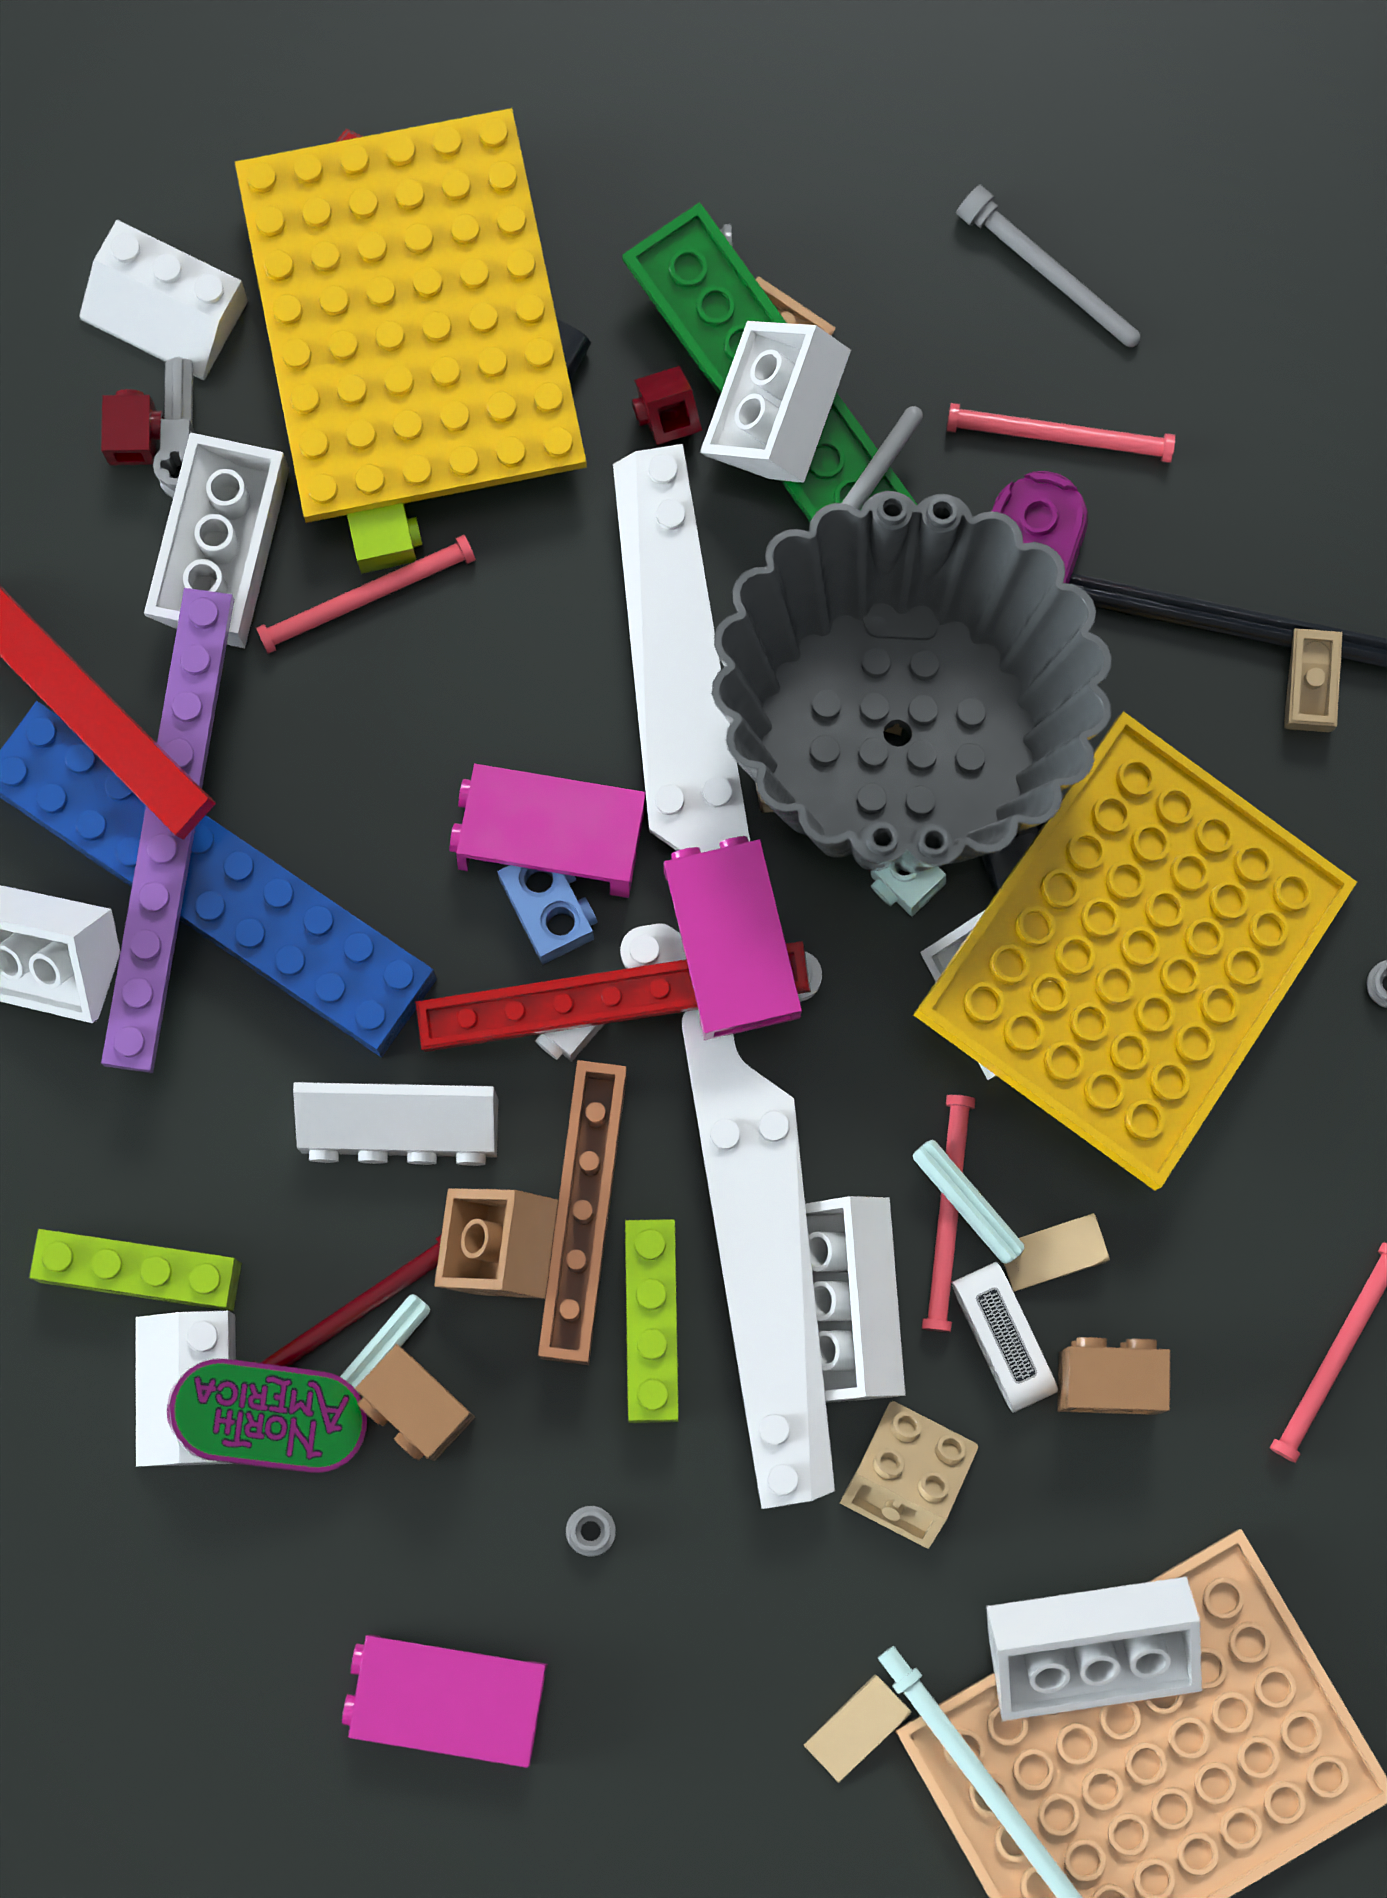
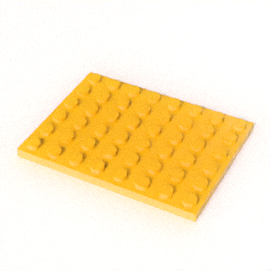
(409, 315)
(1137, 951)

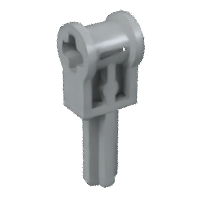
(176, 422)

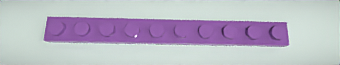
(162, 856)

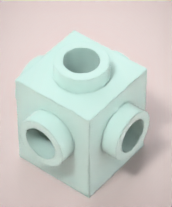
(909, 890)

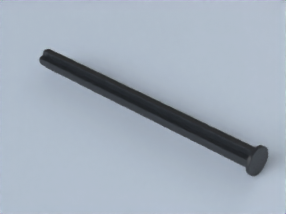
(1222, 617)

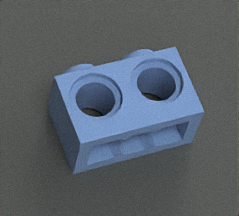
(538, 908)

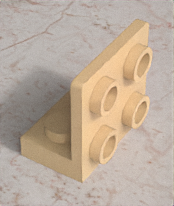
(910, 1474)

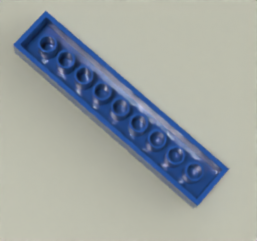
(230, 889)

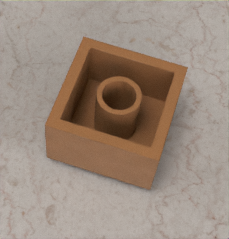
(496, 1243)
(1114, 1379)
(414, 1404)

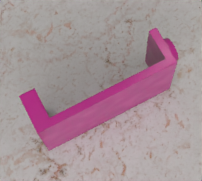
(550, 825)
(732, 937)
(445, 1700)

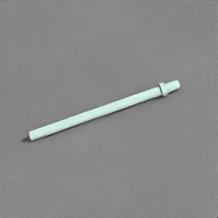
(908, 1682)

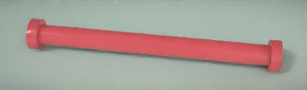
(1061, 433)
(366, 593)
(948, 1219)
(1333, 1361)

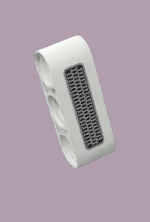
(1004, 1337)

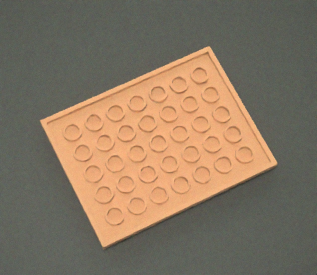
(1170, 1788)

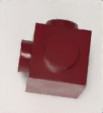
(666, 405)
(130, 428)

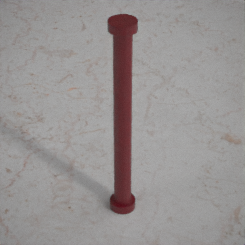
(356, 1308)

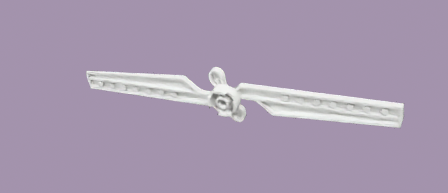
(741, 1116)

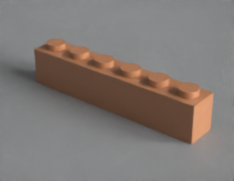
(583, 1213)

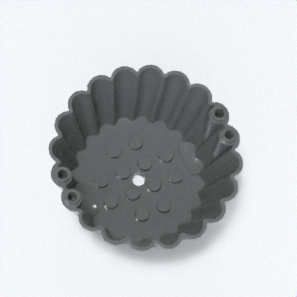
(923, 628)

